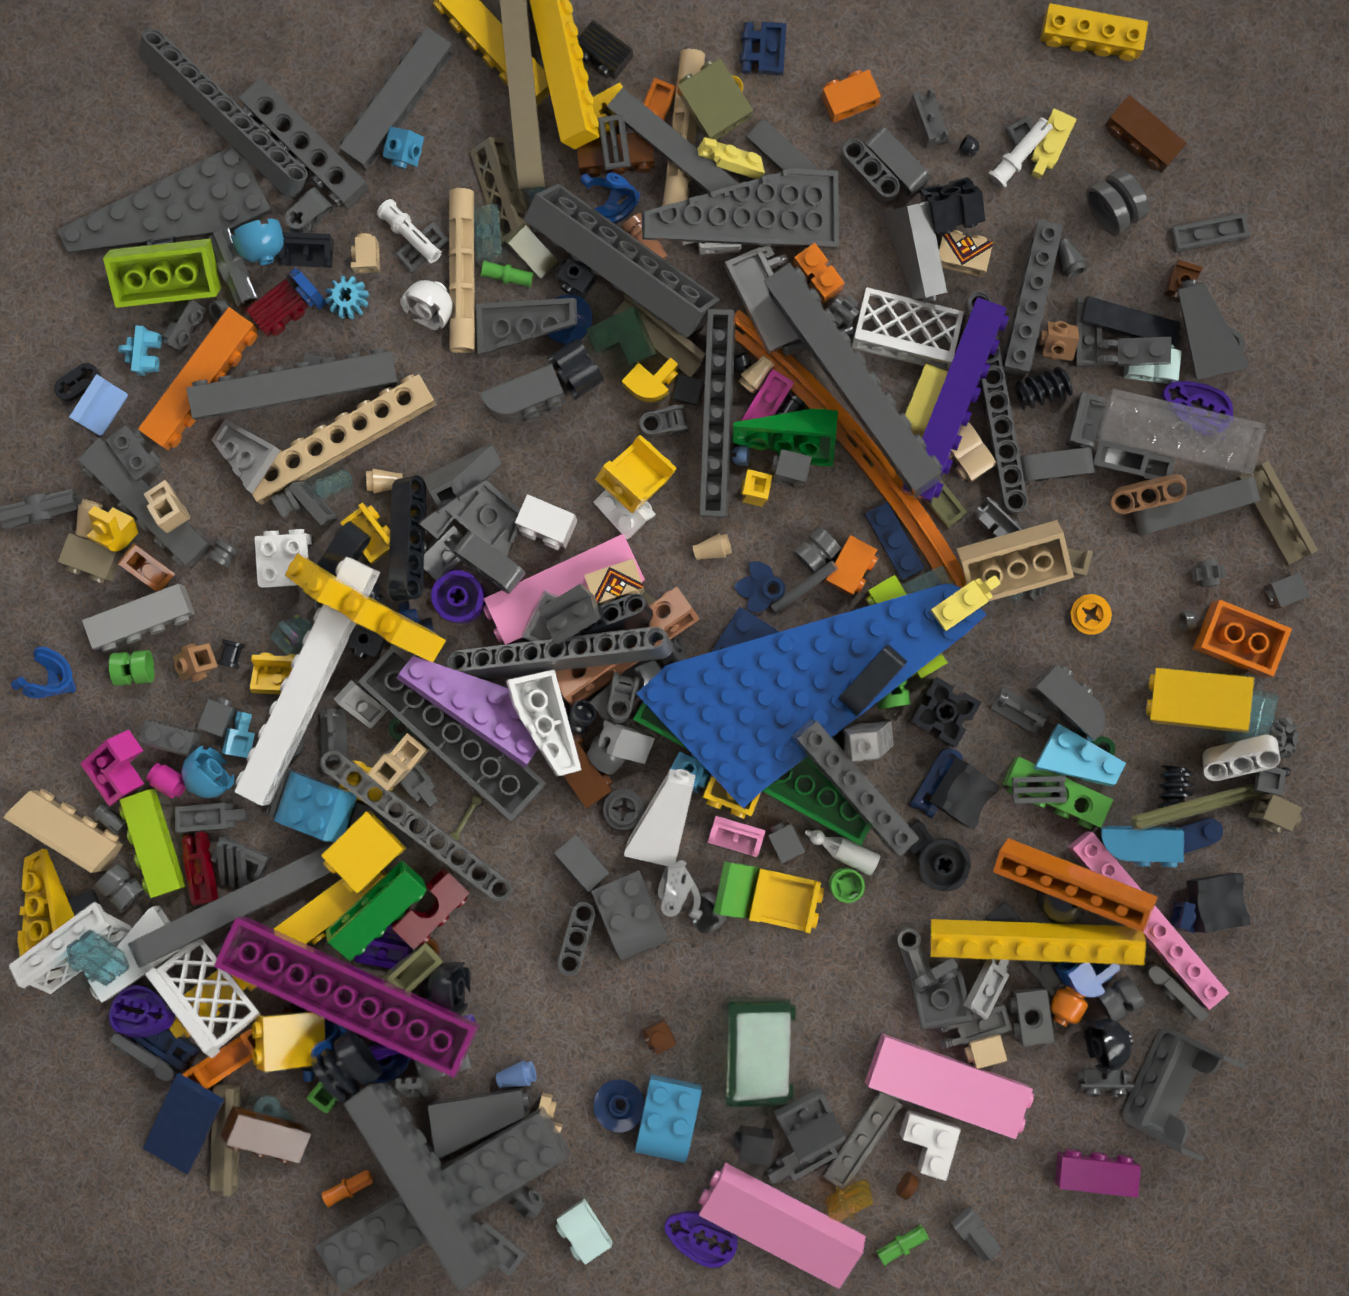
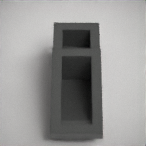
(1132, 461)
(644, 669)

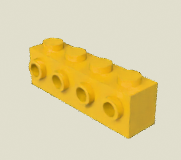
(1093, 32)

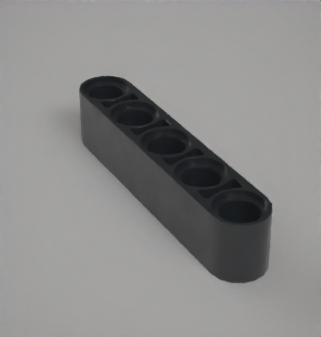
(407, 538)

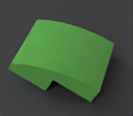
(736, 890)

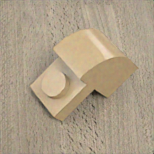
(166, 507)

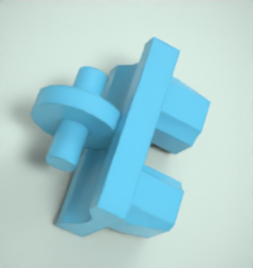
(137, 350)

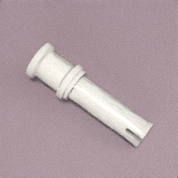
(1012, 161)
(402, 225)

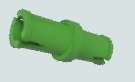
(507, 274)
(902, 1244)

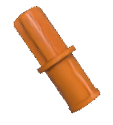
(347, 1188)

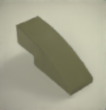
(413, 968)

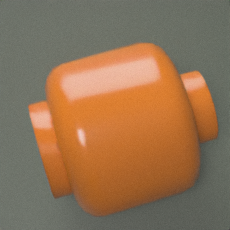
(1068, 1006)

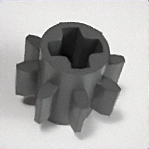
(844, 310)
(1208, 573)

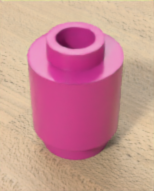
(166, 780)

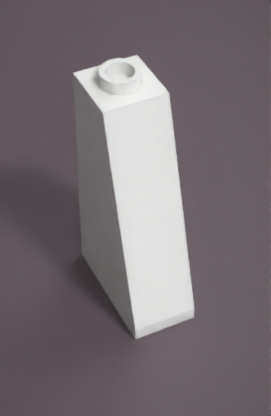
(662, 824)
(150, 921)

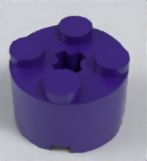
(450, 585)

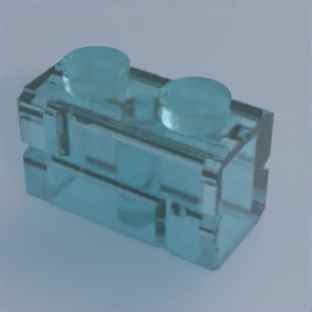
(1261, 716)
(96, 958)

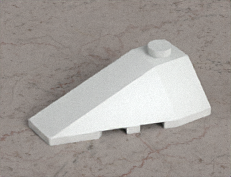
(544, 715)

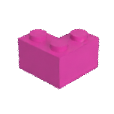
(111, 767)

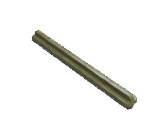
(1193, 807)

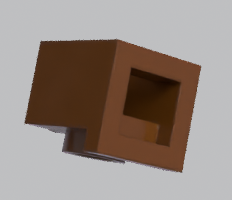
(1179, 271)
(659, 1036)

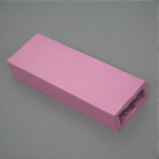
(514, 610)
(949, 1086)
(781, 1225)

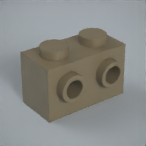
(1275, 813)

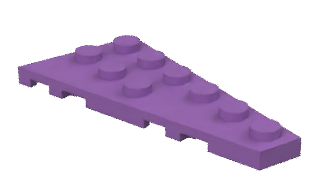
(473, 703)

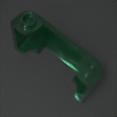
(758, 1051)

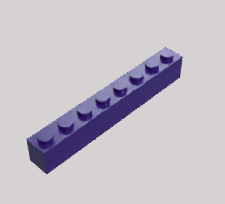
(961, 386)

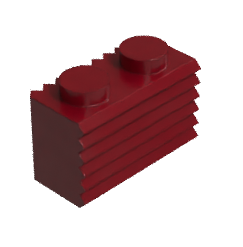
(277, 309)

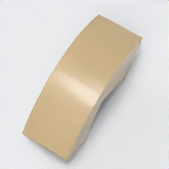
(398, 764)

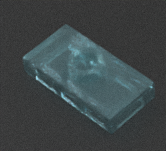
(487, 232)

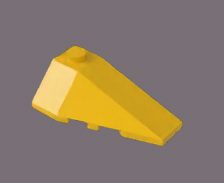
(45, 901)

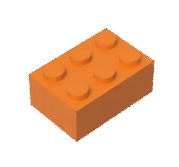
(1242, 638)

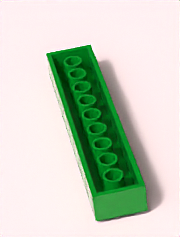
(800, 788)

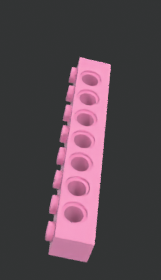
(1158, 932)

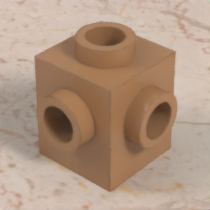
(1059, 340)
(194, 662)

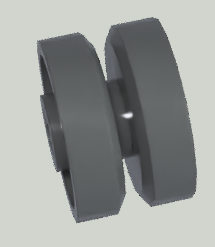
(1117, 201)

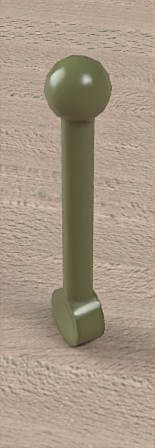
(476, 800)

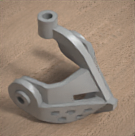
(675, 888)

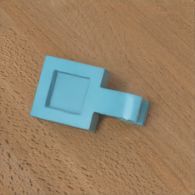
(238, 740)

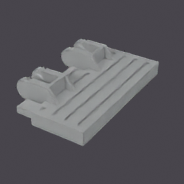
(748, 278)

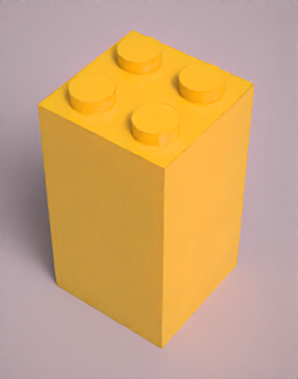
(1200, 700)

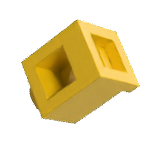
(755, 487)

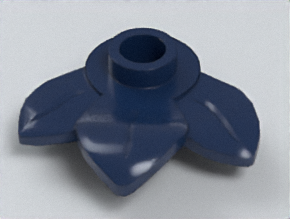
(756, 585)

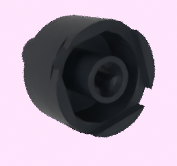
(575, 369)
(956, 869)

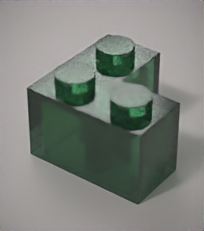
(624, 330)

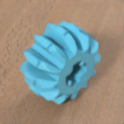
(354, 290)

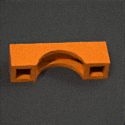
(225, 1062)

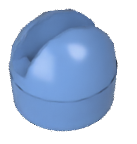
(742, 454)

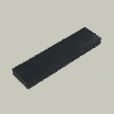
(1127, 320)
(1042, 970)

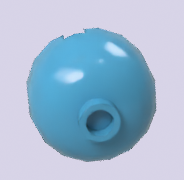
(259, 242)
(201, 773)

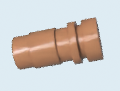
(634, 227)

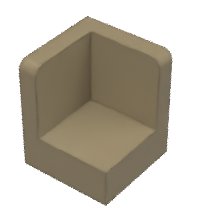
(1079, 562)

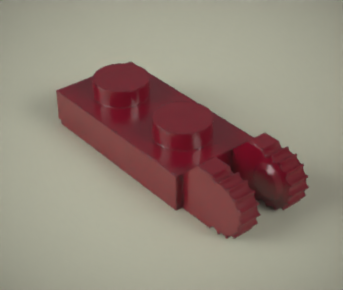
(199, 868)

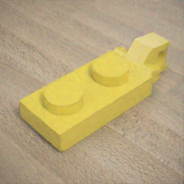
(1052, 144)
(732, 158)
(964, 602)

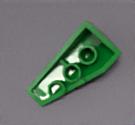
(802, 432)

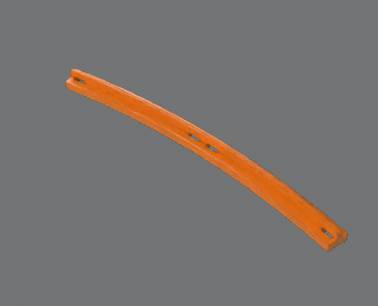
(882, 474)

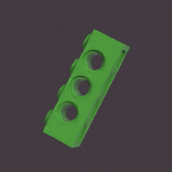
(1095, 803)

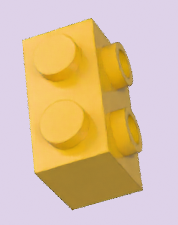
(718, 796)

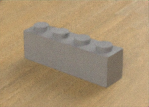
(138, 617)

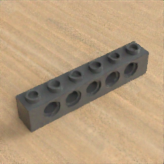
(261, 96)
(1031, 298)
(854, 787)

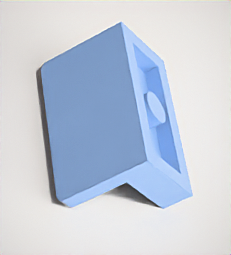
(99, 405)

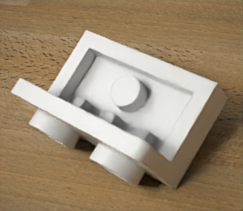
(622, 518)

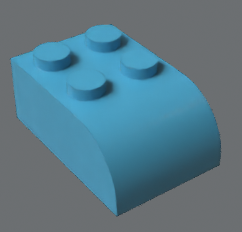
(315, 807)
(1145, 845)
(668, 1118)

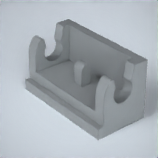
(626, 742)

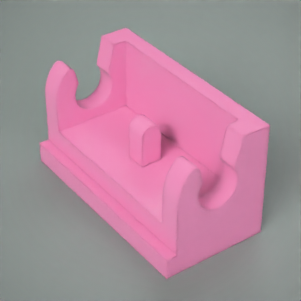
(736, 836)

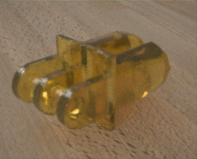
(849, 1200)

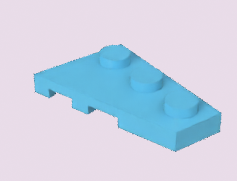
(1077, 757)

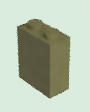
(714, 100)

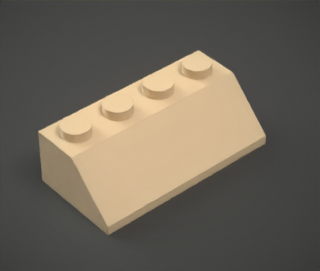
(1019, 559)
(65, 831)

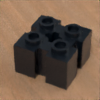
(954, 205)
(959, 707)

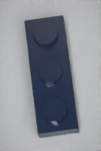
(894, 541)

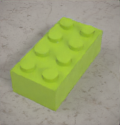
(162, 273)

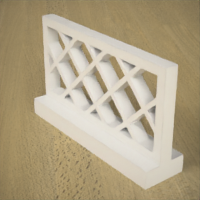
(906, 349)
(36, 964)
(183, 1009)

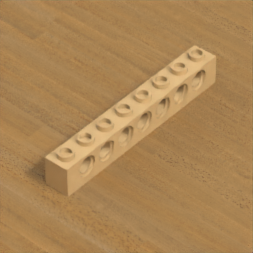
(354, 440)

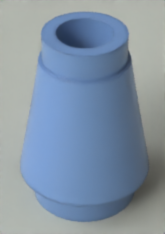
(517, 1075)

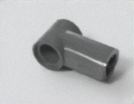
(912, 953)
(972, 1229)

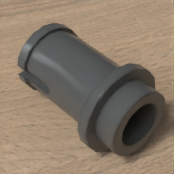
(109, 819)

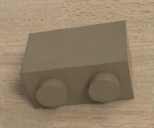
(89, 557)

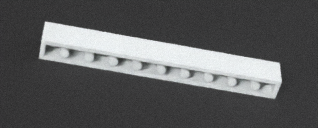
(301, 691)

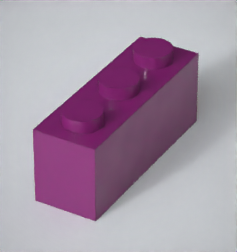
(1097, 1173)

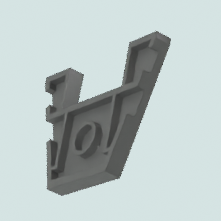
(480, 511)

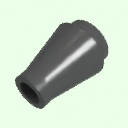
(1070, 258)

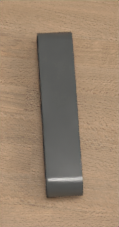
(1197, 506)

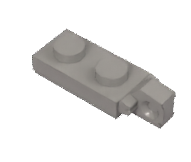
(987, 987)

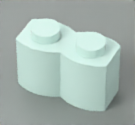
(1156, 373)
(583, 1231)

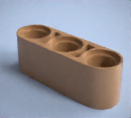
(1159, 485)

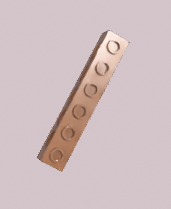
(596, 677)

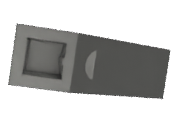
(461, 474)

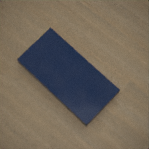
(183, 1123)

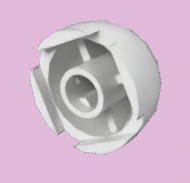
(424, 300)

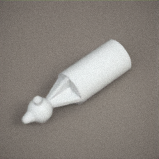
(846, 851)

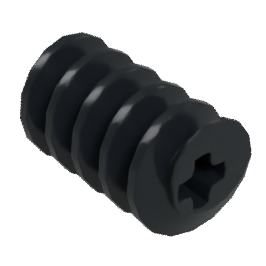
(1043, 386)
(1175, 785)

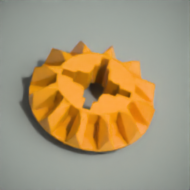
(1102, 612)

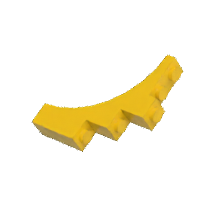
(363, 609)

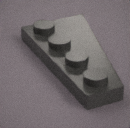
(519, 321)

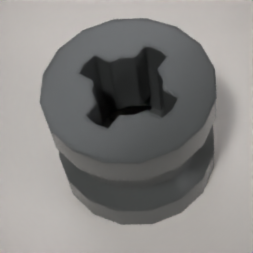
(286, 502)
(222, 553)

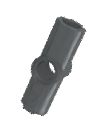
(233, 268)
(38, 508)

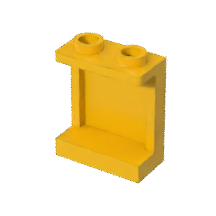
(636, 474)
(362, 852)
(786, 900)
(286, 1040)

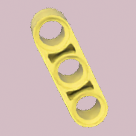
(925, 398)

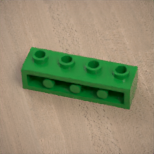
(376, 911)

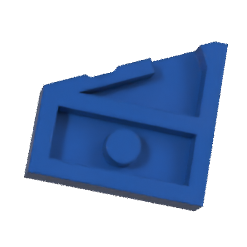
(306, 289)

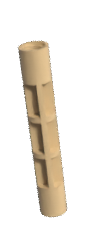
(676, 181)
(461, 270)

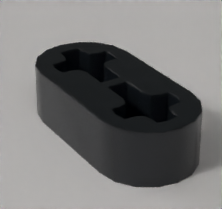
(74, 377)

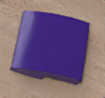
(384, 950)

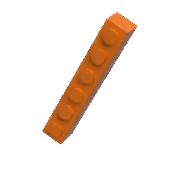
(211, 360)
(1075, 884)

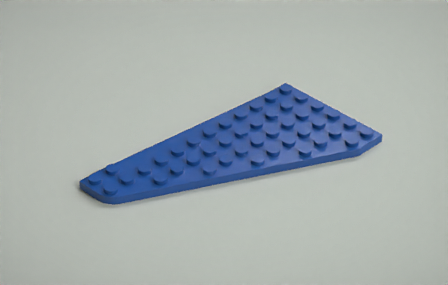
(750, 698)

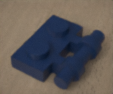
(772, 48)

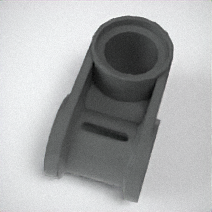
(310, 210)
(665, 422)
(621, 692)

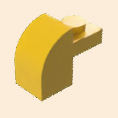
(648, 387)
(112, 528)

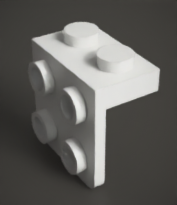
(275, 554)

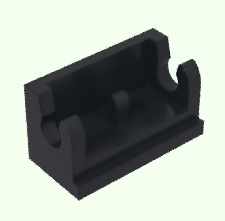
(307, 249)

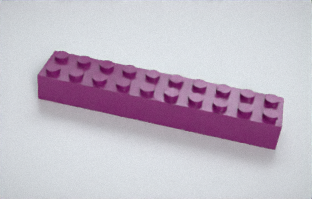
(347, 995)

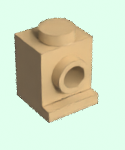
(365, 254)

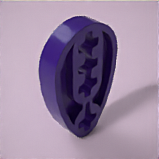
(1197, 391)
(140, 1025)
(696, 1251)

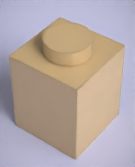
(985, 1051)

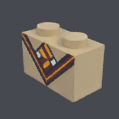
(965, 253)
(614, 582)

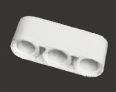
(1241, 758)

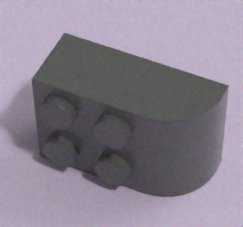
(525, 396)
(1069, 701)
(630, 915)

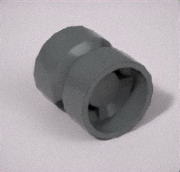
(820, 547)
(119, 888)
(1120, 998)

